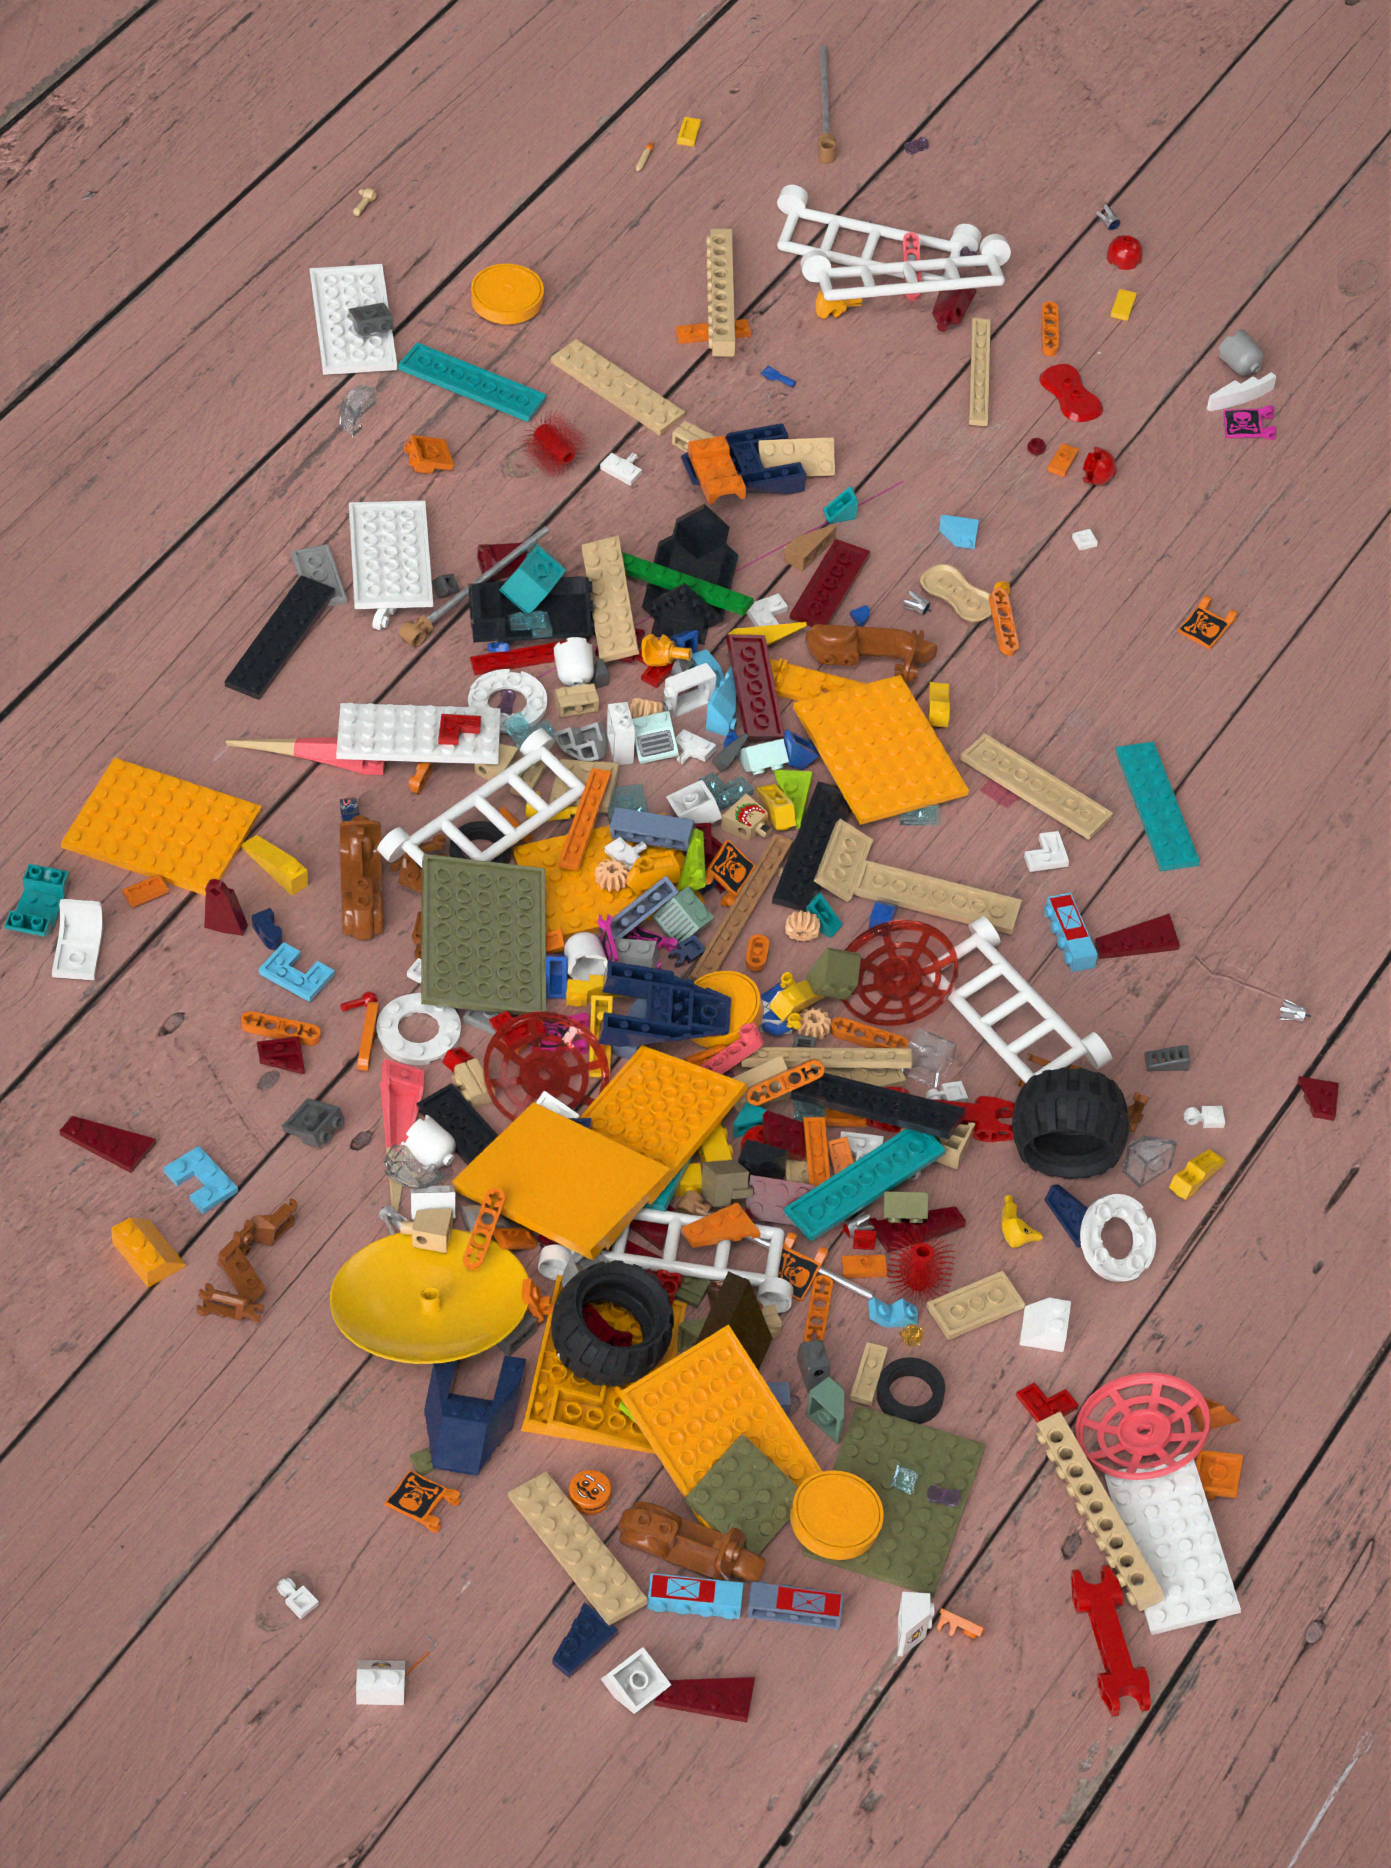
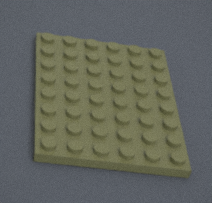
(483, 935)
(913, 1531)

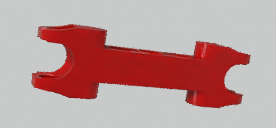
(982, 1113)
(1119, 1675)

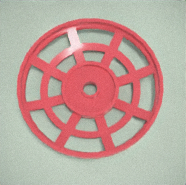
(1143, 1419)

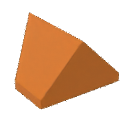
(1218, 1415)

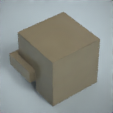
(724, 1181)

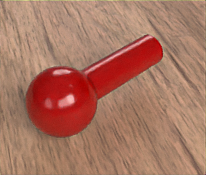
(363, 1001)

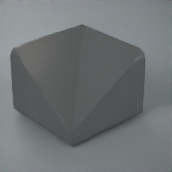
(445, 585)
(681, 665)
(601, 675)

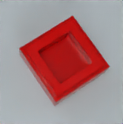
(864, 1239)

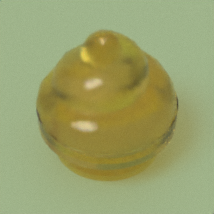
(911, 1335)

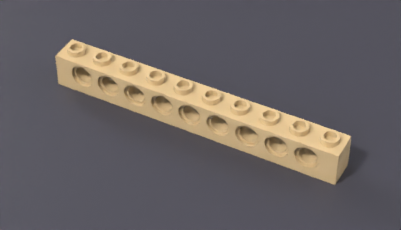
(721, 297)
(1141, 1595)

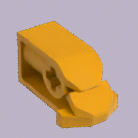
(652, 868)

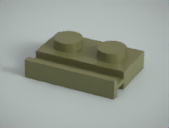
(692, 1290)

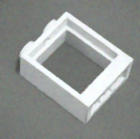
(701, 676)
(620, 733)

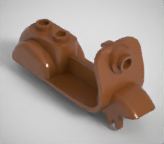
(846, 643)
(361, 878)
(689, 1544)

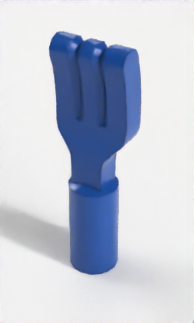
(773, 374)

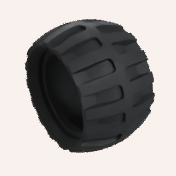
(1070, 1123)
(632, 1290)

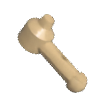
(368, 195)

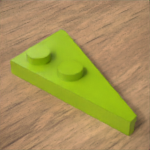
(796, 787)
(694, 866)

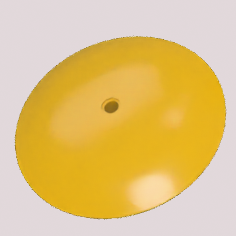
(425, 1302)

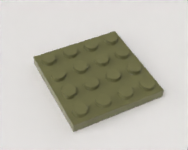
(745, 1494)

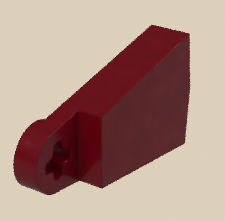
(223, 909)

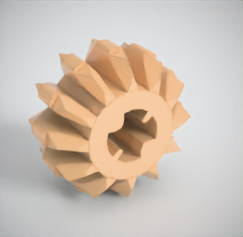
(644, 707)
(611, 875)
(802, 926)
(814, 1023)

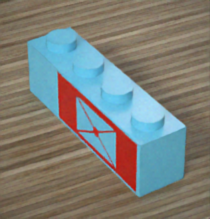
(1070, 932)
(695, 1596)

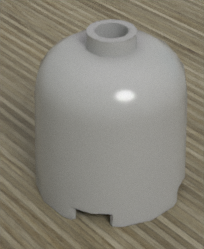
(1241, 353)

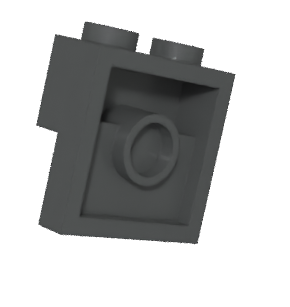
(371, 319)
(314, 1122)

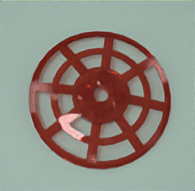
(905, 966)
(543, 1060)

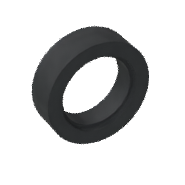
(481, 830)
(917, 1368)

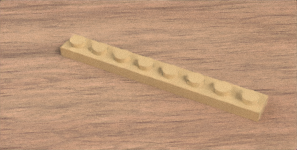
(979, 372)
(834, 1057)

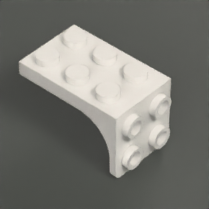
(78, 939)

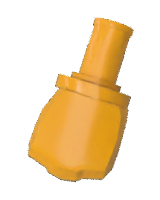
(836, 307)
(662, 651)

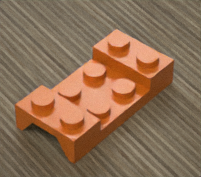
(715, 468)

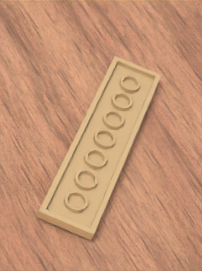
(618, 387)
(611, 599)
(1036, 786)
(936, 896)
(577, 1548)

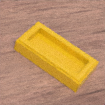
(689, 131)
(1123, 304)

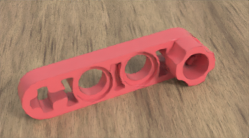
(915, 250)
(746, 1045)

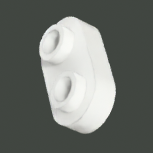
(382, 618)

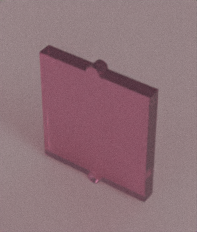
(999, 793)

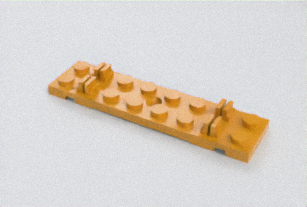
(804, 683)

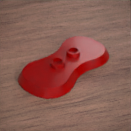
(1068, 388)

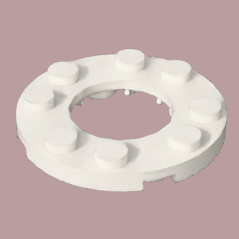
(504, 679)
(411, 1052)
(1143, 1238)

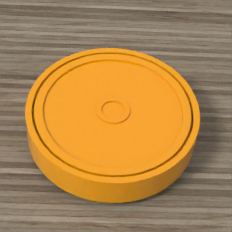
(507, 293)
(745, 1004)
(836, 1515)

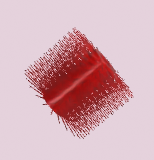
(554, 444)
(920, 1266)

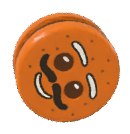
(590, 1492)

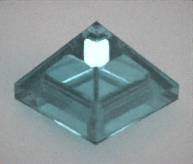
(904, 1479)

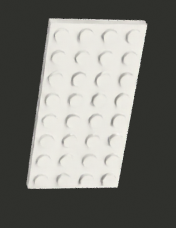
(339, 344)
(390, 555)
(412, 734)
(1179, 1544)

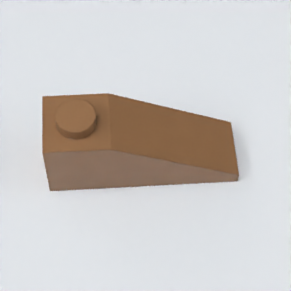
(808, 547)

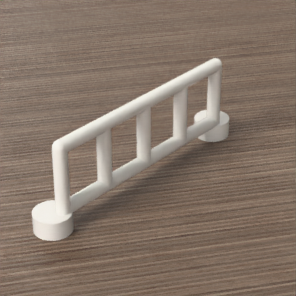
(793, 203)
(993, 250)
(534, 748)
(985, 939)
(770, 1287)

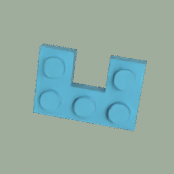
(280, 971)
(216, 1183)

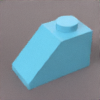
(959, 530)

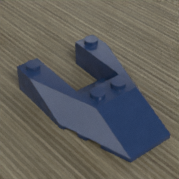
(746, 459)
(672, 1012)
(467, 1428)

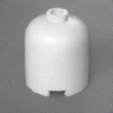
(574, 661)
(585, 956)
(430, 1143)

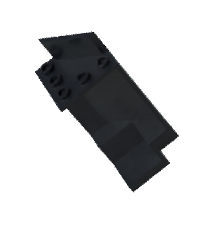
(701, 552)
(566, 606)

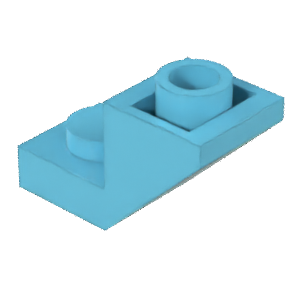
(705, 657)
(894, 1315)

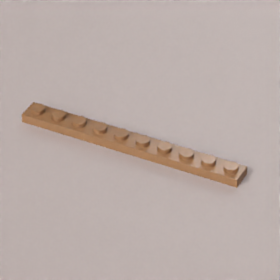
(743, 907)

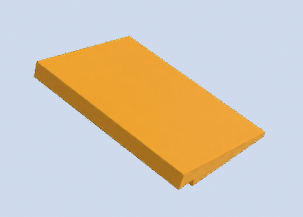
(563, 1180)
(576, 1408)

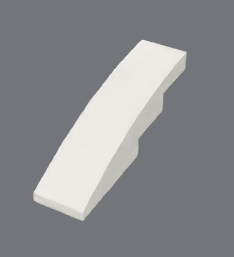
(1237, 393)

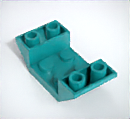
(533, 579)
(39, 902)

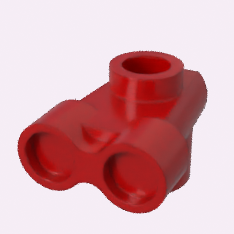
(671, 1281)

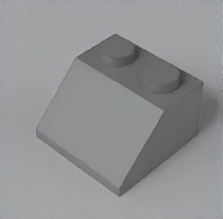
(637, 952)

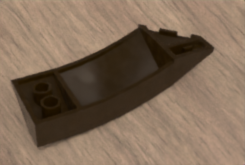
(740, 1310)

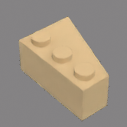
(761, 1073)
(956, 1145)

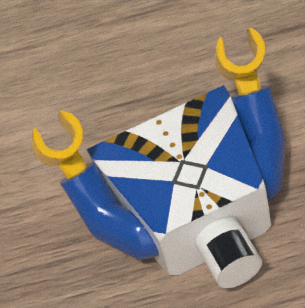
(771, 1022)

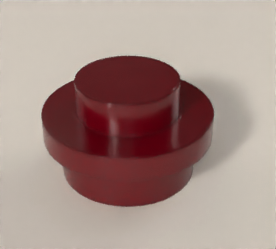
(1036, 446)

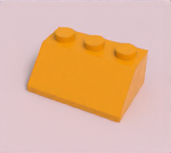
(146, 1250)

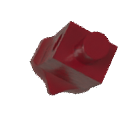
(952, 306)
(491, 554)
(603, 1330)

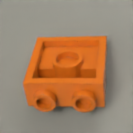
(428, 454)
(1219, 1473)

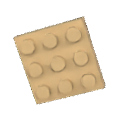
(582, 770)

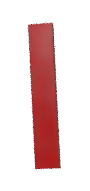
(514, 658)

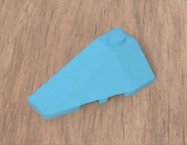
(722, 707)

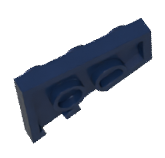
(1067, 1210)
(585, 1639)

